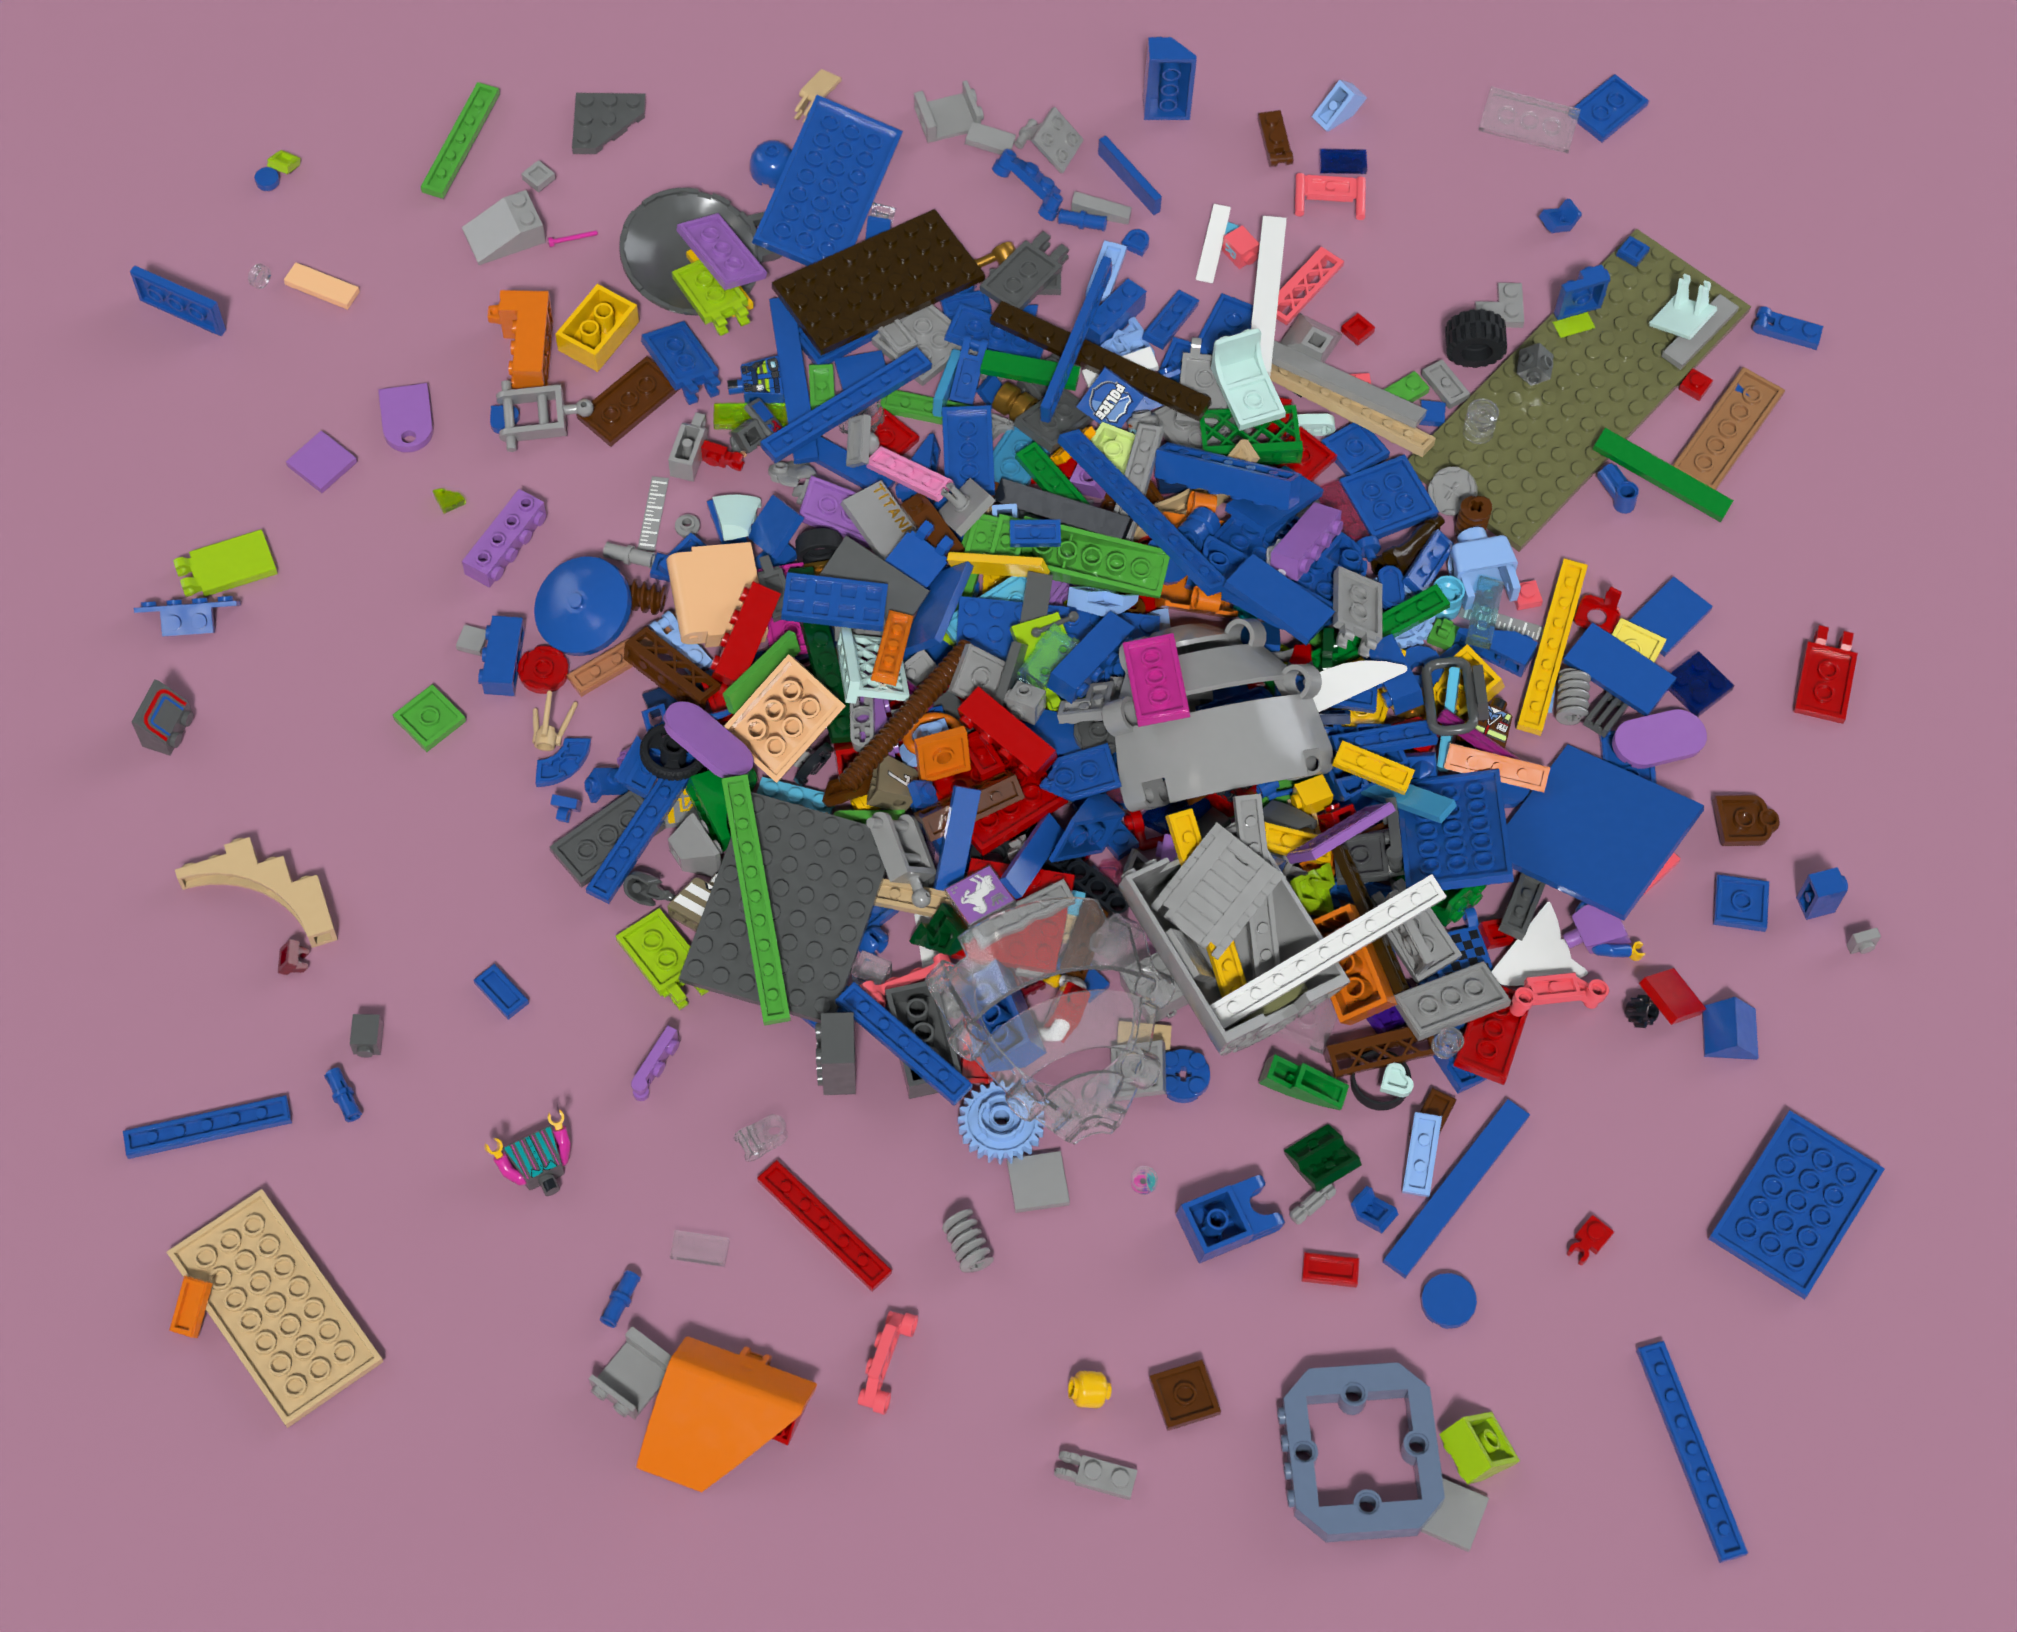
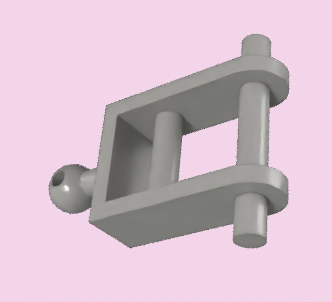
(544, 429)
(903, 853)

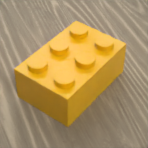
(597, 327)

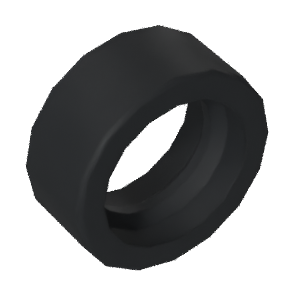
(816, 539)

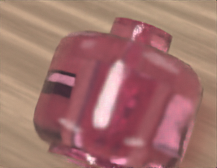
(1113, 870)

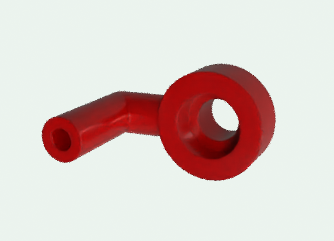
(1135, 823)

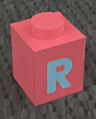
(1240, 247)

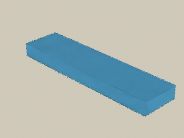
(1416, 801)

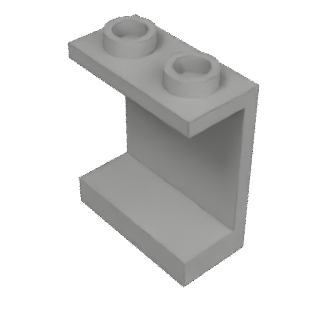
(948, 115)
(632, 1375)

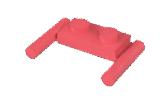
(1330, 189)

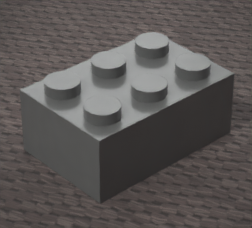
(836, 1053)

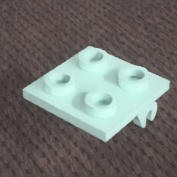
(1682, 315)

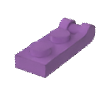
(655, 1063)

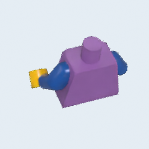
(1601, 934)

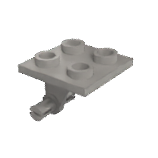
(1053, 138)

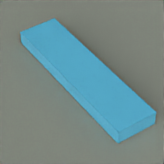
(1450, 704)

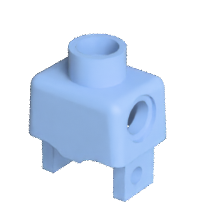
(1483, 556)

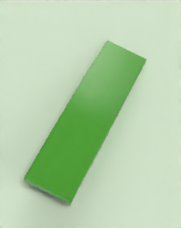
(1083, 557)

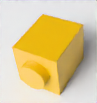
(1312, 795)

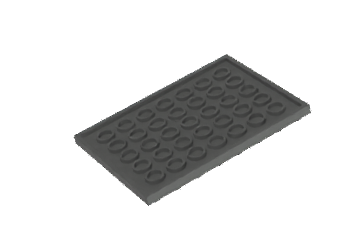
(821, 895)

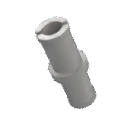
(629, 554)

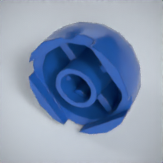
(769, 162)

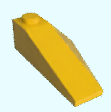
(1492, 681)

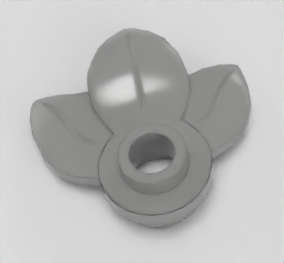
(790, 473)

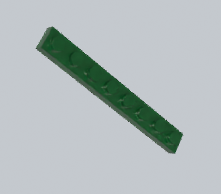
(826, 668)

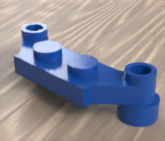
(1034, 179)

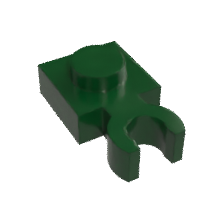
(1328, 648)

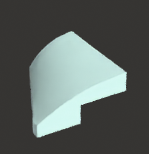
(736, 514)

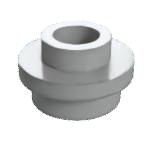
(684, 531)

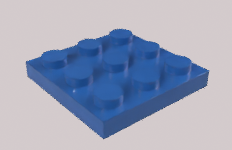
(1389, 497)

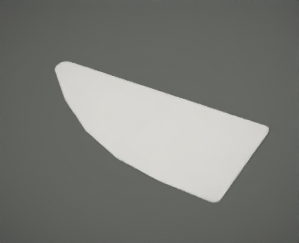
(1353, 678)

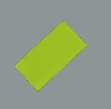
(1574, 324)

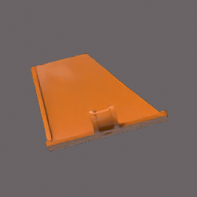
(717, 1412)

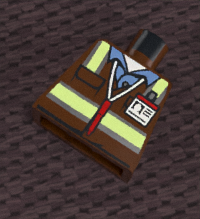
(1496, 727)

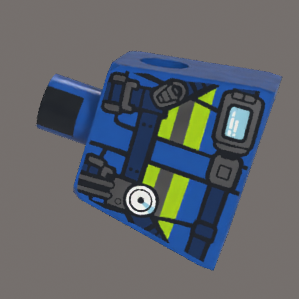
(759, 380)

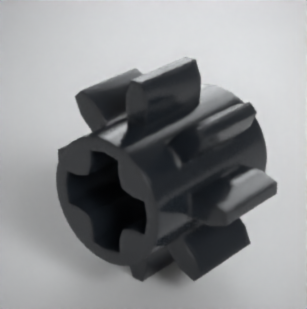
(1641, 1011)

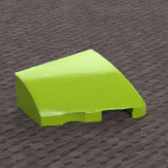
(1314, 890)

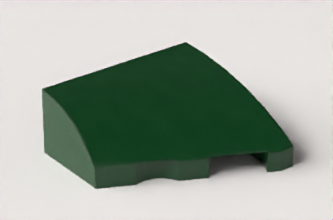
(941, 932)

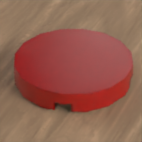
(543, 669)

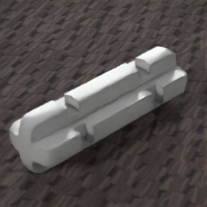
(1312, 1204)

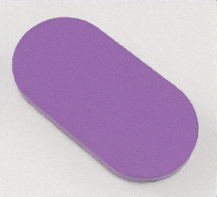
(1659, 738)
(707, 740)

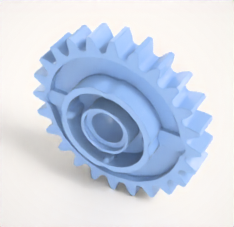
(990, 1138)

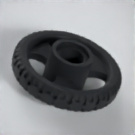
(670, 760)

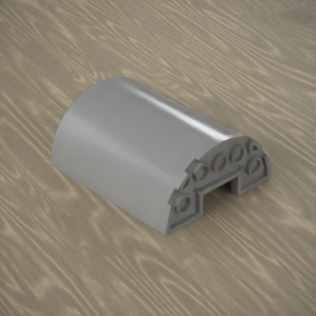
(1294, 934)

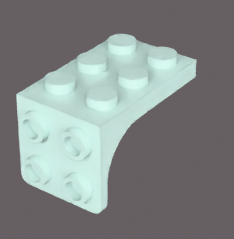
(1244, 380)

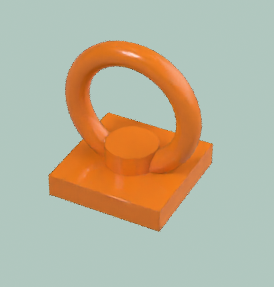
(942, 752)

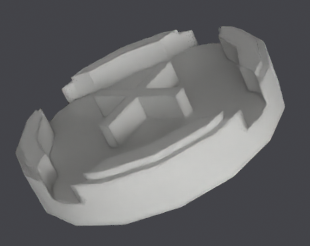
(1450, 488)

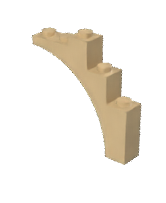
(272, 878)

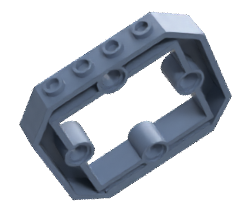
(1370, 1383)

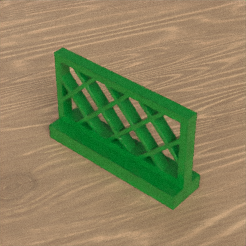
(1270, 453)

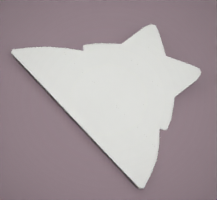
(1538, 954)

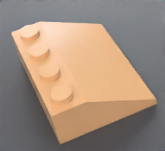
(784, 717)

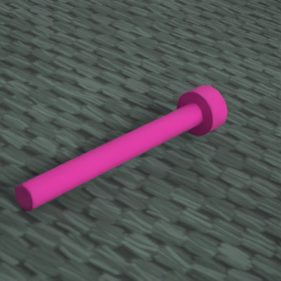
(551, 241)

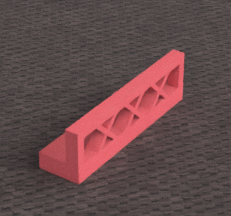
(1301, 280)

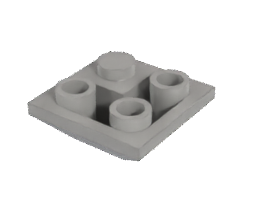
(1311, 338)
(694, 848)

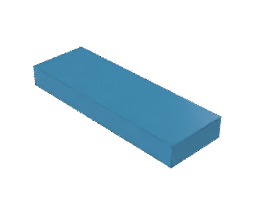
(945, 385)

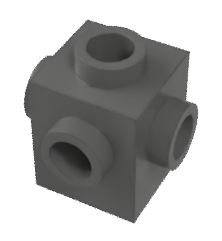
(1535, 364)

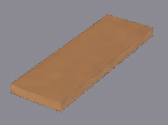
(1729, 428)

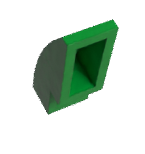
(1303, 1083)

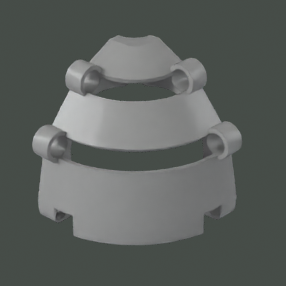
(1222, 744)

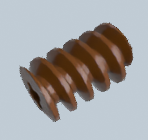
(1473, 512)
(647, 598)

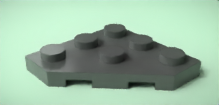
(604, 118)

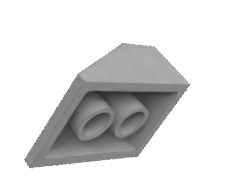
(505, 228)

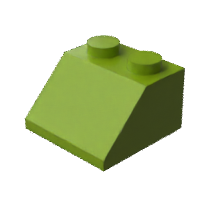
(1478, 1447)

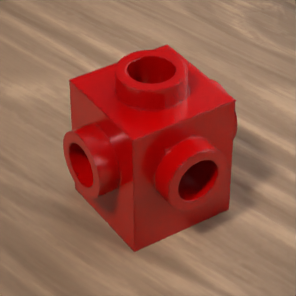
(1334, 815)

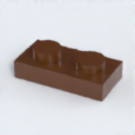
(837, 794)

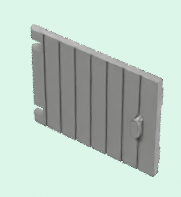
(1217, 890)

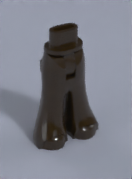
(1404, 553)

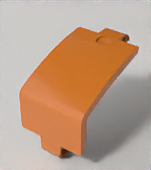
(1196, 601)

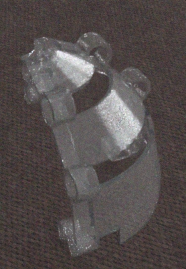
(1036, 944)

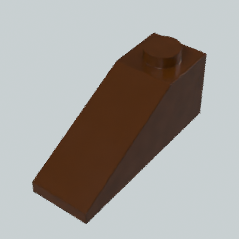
(918, 510)

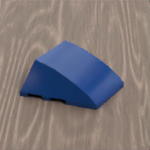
(1344, 784)

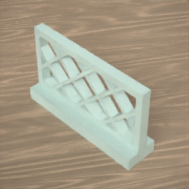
(853, 666)

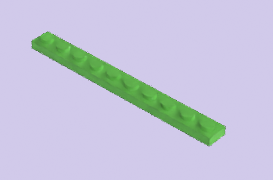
(756, 900)

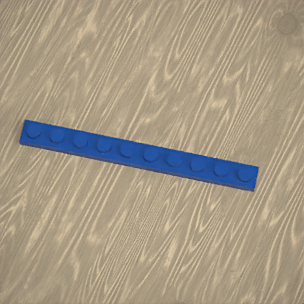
(1143, 512)

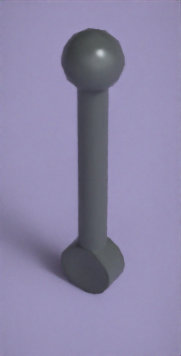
(1072, 617)

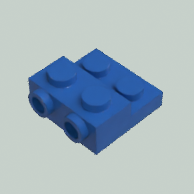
(1584, 293)

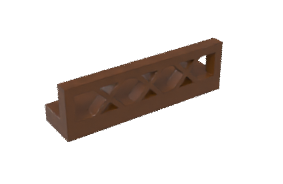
(664, 672)
(995, 795)
(1379, 1043)

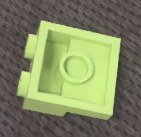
(1114, 444)

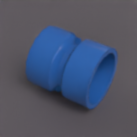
(1199, 526)

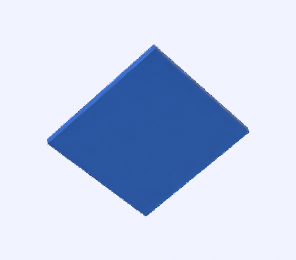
(1598, 831)

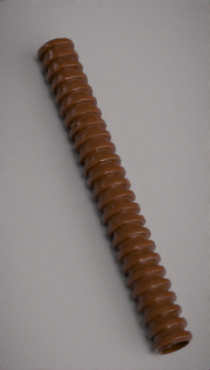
(902, 721)

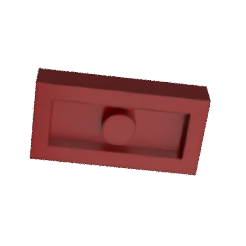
(984, 757)

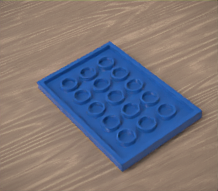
(1469, 844)
(1796, 1204)

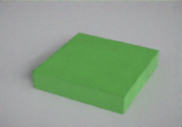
(429, 718)

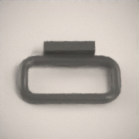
(1474, 691)

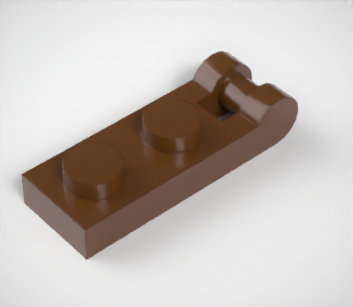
(1275, 138)

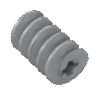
(1572, 696)
(964, 1242)

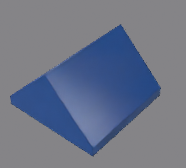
(1730, 1030)

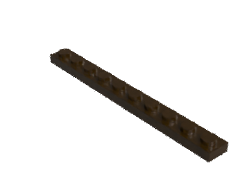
(1096, 358)

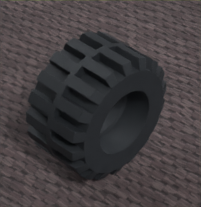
(1476, 338)

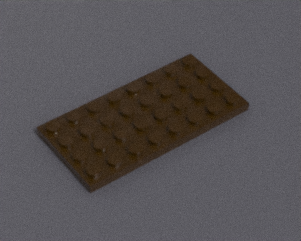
(877, 281)

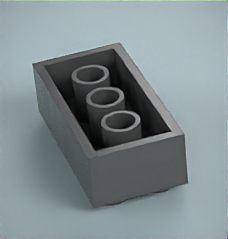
(920, 1014)

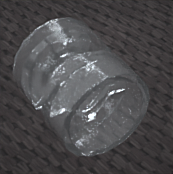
(1480, 421)

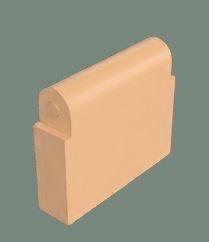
(708, 589)

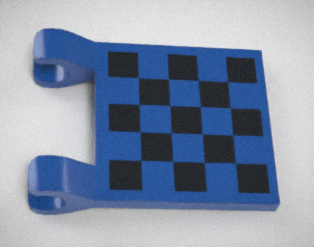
(1469, 944)

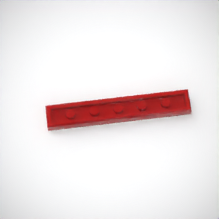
(824, 1225)

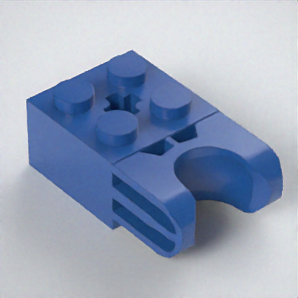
(1233, 1214)

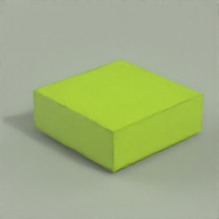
(283, 162)

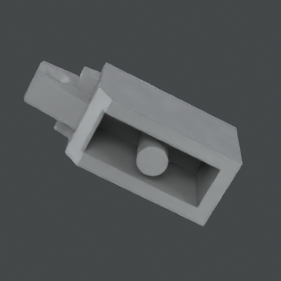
(686, 451)

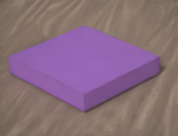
(321, 461)

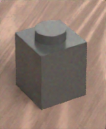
(366, 1035)

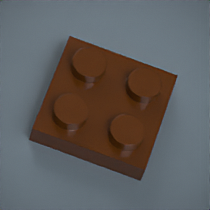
(1184, 1395)

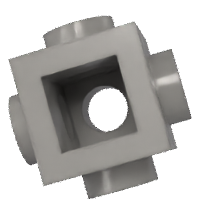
(1026, 702)

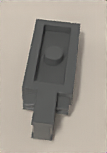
(775, 580)

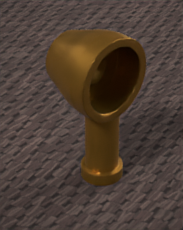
(998, 254)

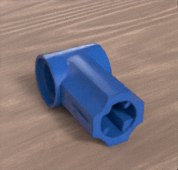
(1620, 489)

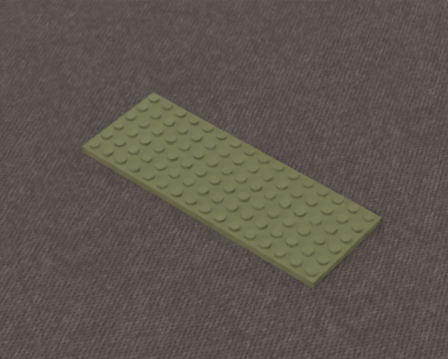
(1597, 382)

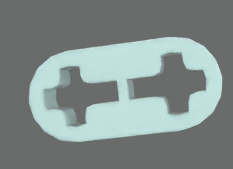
(1317, 423)

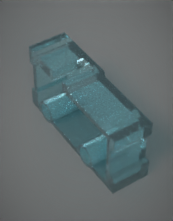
(1047, 655)

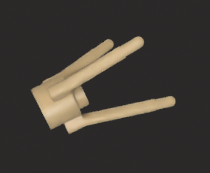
(546, 737)

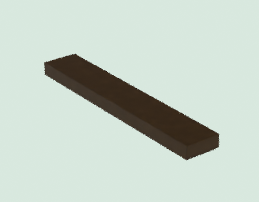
(1364, 904)

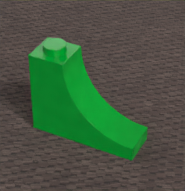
(709, 802)

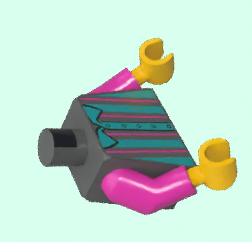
(535, 1158)

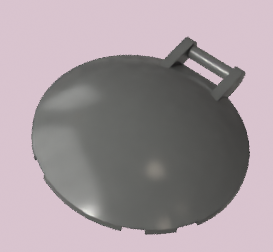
(653, 247)

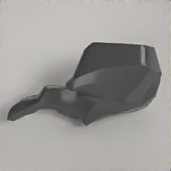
(643, 887)

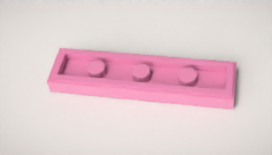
(908, 473)

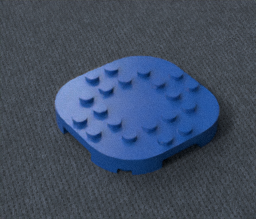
(1238, 541)

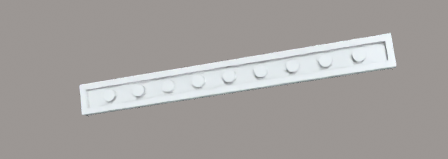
(1328, 951)

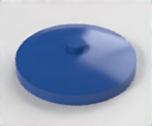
(582, 606)

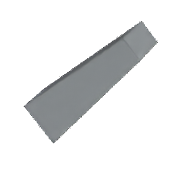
(1097, 206)

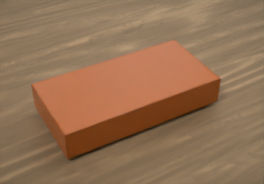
(190, 1306)

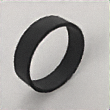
(1372, 1104)

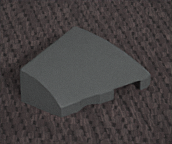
(1287, 816)

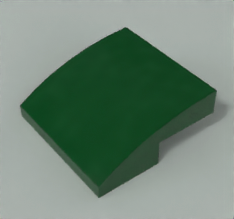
(1322, 1157)

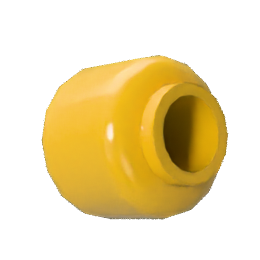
(1089, 1389)

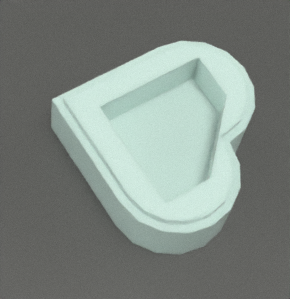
(1396, 1081)

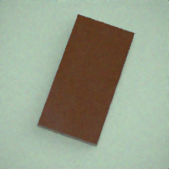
(628, 401)

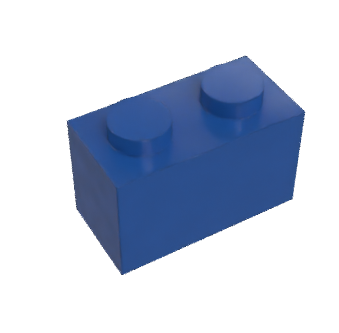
(1822, 893)

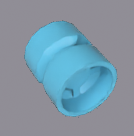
(1454, 592)

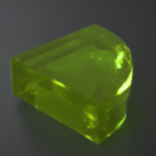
(448, 500)

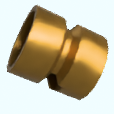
(1011, 401)

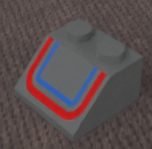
(162, 719)

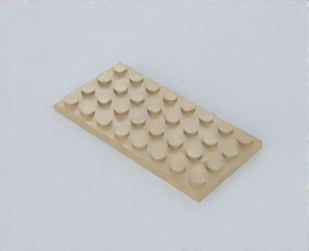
(276, 1308)

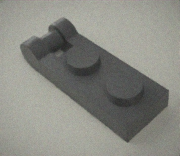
(1393, 839)

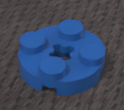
(1193, 1064)

